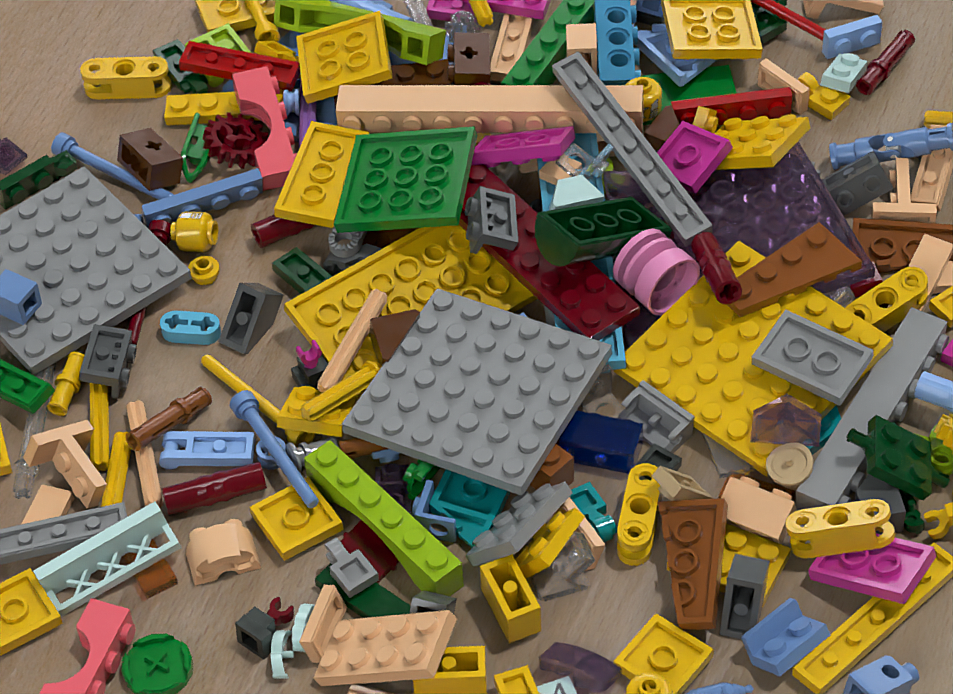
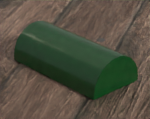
(592, 230)

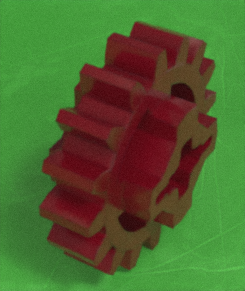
(233, 139)

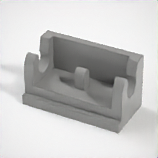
(662, 418)

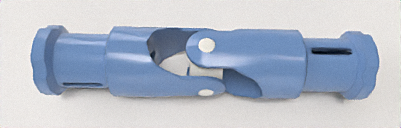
(898, 145)

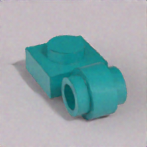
(593, 509)

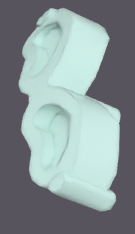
(299, 625)
(277, 653)

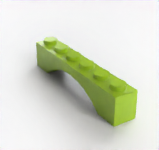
(404, 37)
(419, 552)

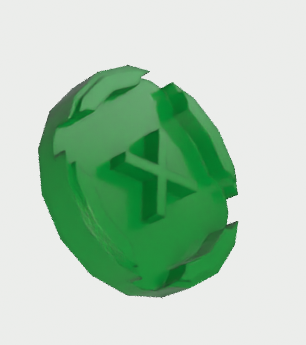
(157, 665)

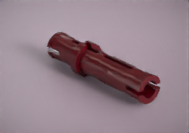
(880, 68)

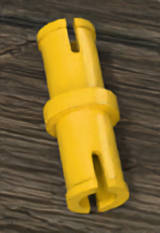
(66, 385)

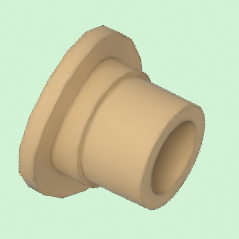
(790, 465)

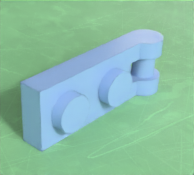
(207, 449)

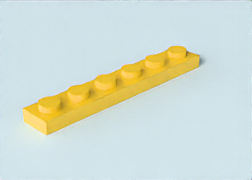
(867, 629)

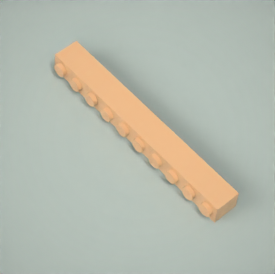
(483, 106)

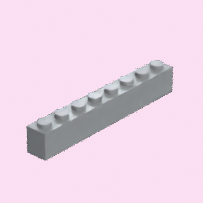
(884, 393)

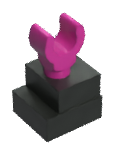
(310, 366)

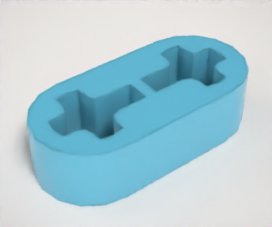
(190, 327)

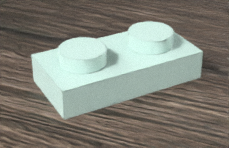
(844, 72)

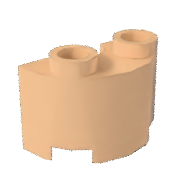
(221, 550)

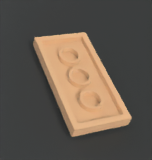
(385, 648)

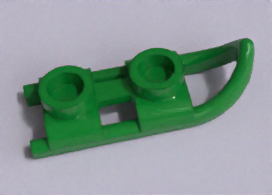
(194, 152)
(417, 475)

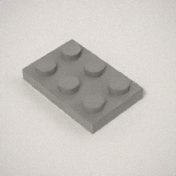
(812, 357)
(518, 524)

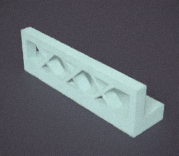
(104, 553)

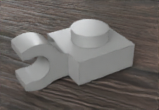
(350, 570)

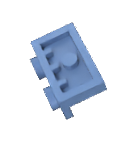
(783, 638)

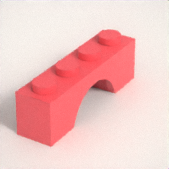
(257, 98)
(104, 634)

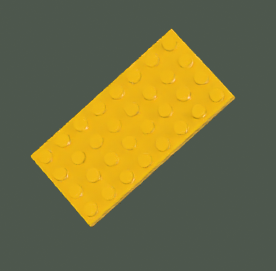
(409, 276)

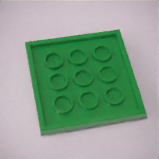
(406, 180)

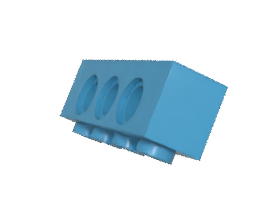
(615, 41)

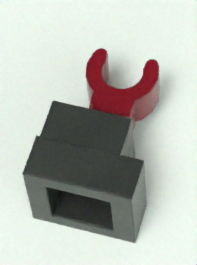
(257, 628)

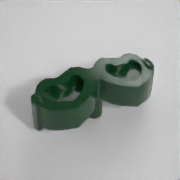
(913, 521)

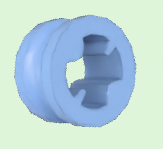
(292, 102)
(267, 461)

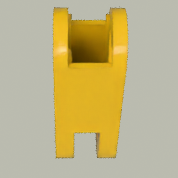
(125, 77)
(902, 290)
(638, 516)
(840, 528)

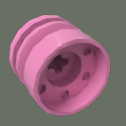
(655, 270)

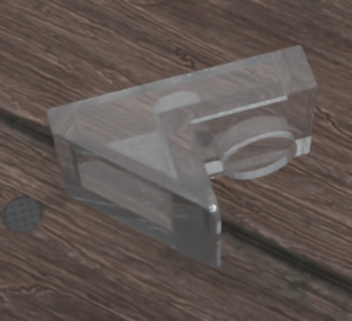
(567, 571)

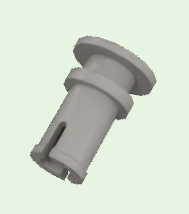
(298, 453)

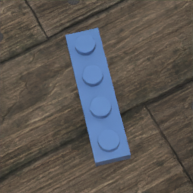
(205, 198)

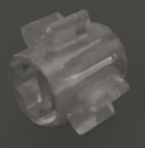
(462, 22)

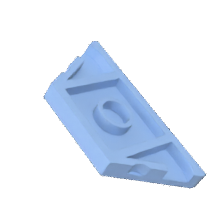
(656, 47)

